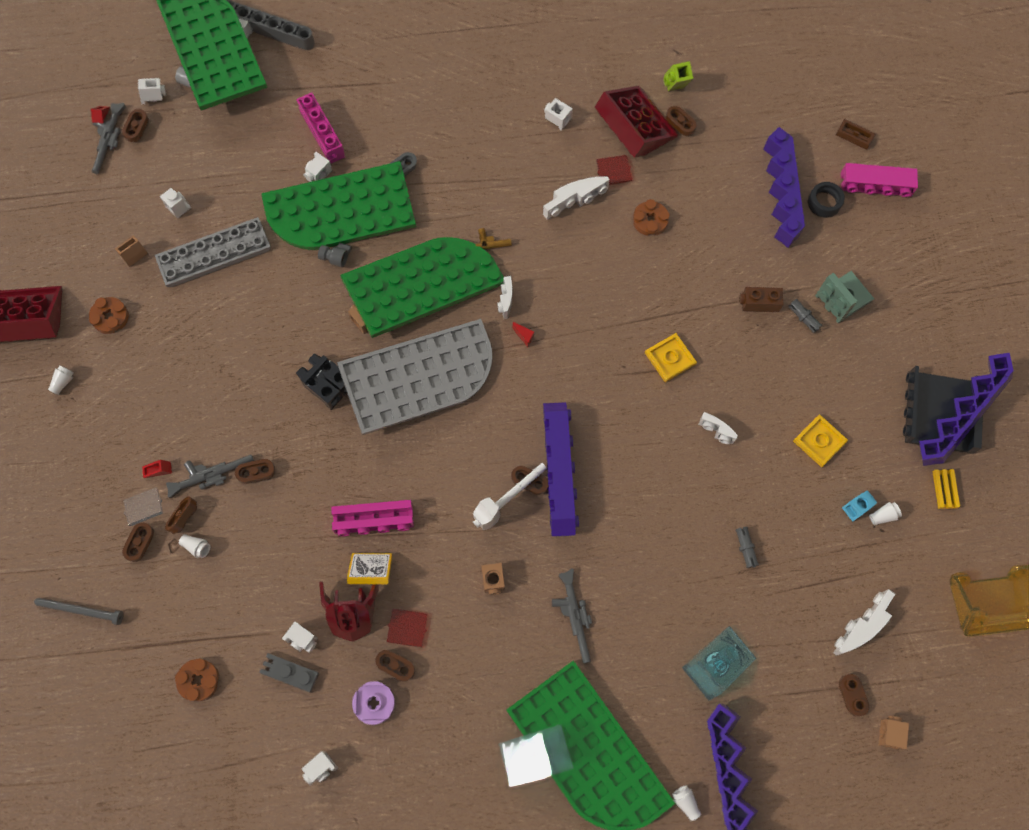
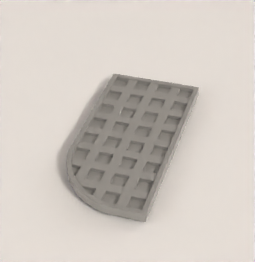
(417, 376)

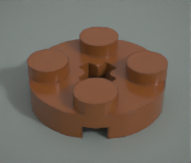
(654, 209)
(101, 308)
(185, 678)

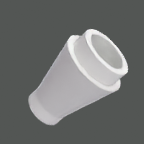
(60, 379)
(887, 513)
(196, 546)
(686, 801)

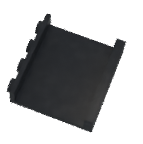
(931, 399)

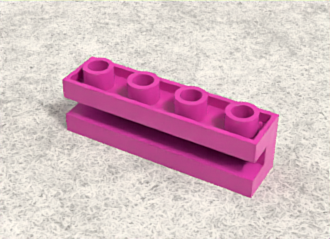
(320, 128)
(879, 179)
(372, 517)

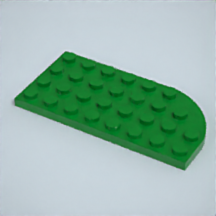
(212, 50)
(341, 208)
(420, 282)
(608, 776)

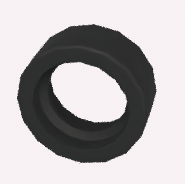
(832, 189)

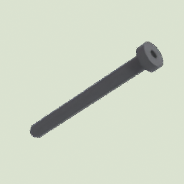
(115, 617)

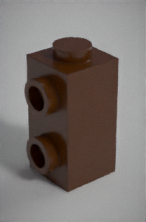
(761, 299)

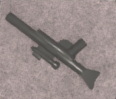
(108, 138)
(201, 473)
(577, 616)

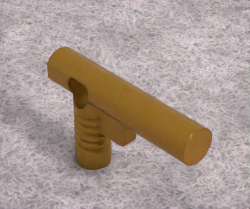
(489, 241)

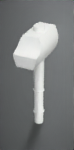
(488, 512)

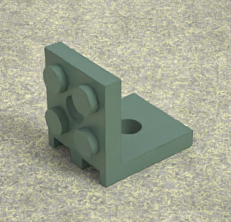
(843, 295)

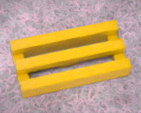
(946, 474)

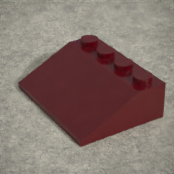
(635, 120)
(30, 313)

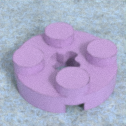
(383, 710)

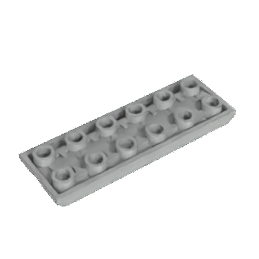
(212, 252)

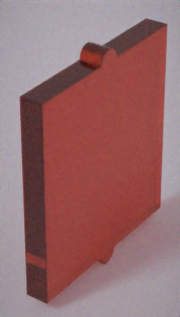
(615, 169)
(407, 628)

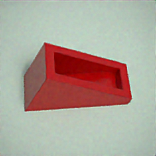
(99, 113)
(524, 333)
(157, 468)

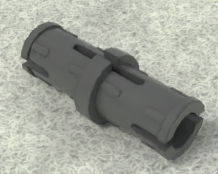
(805, 316)
(747, 547)

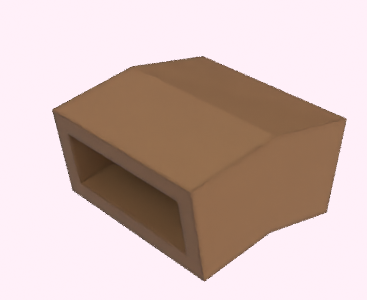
(131, 251)

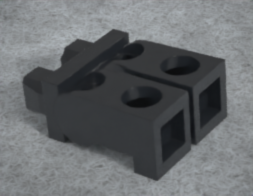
(323, 380)

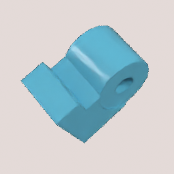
(859, 505)

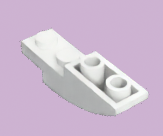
(580, 191)
(864, 629)

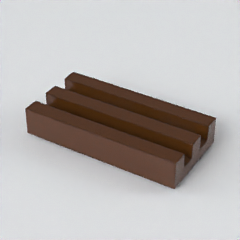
(854, 136)

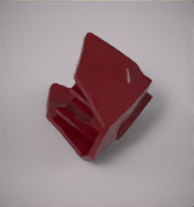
(349, 618)

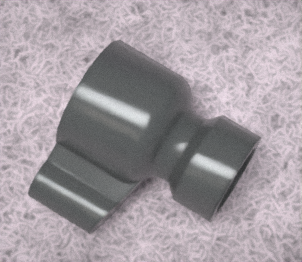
(337, 256)

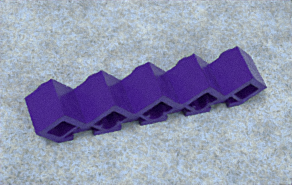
(785, 187)
(968, 410)
(560, 469)
(730, 778)

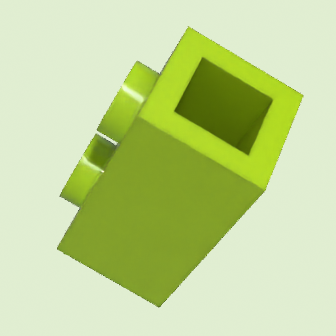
(678, 76)

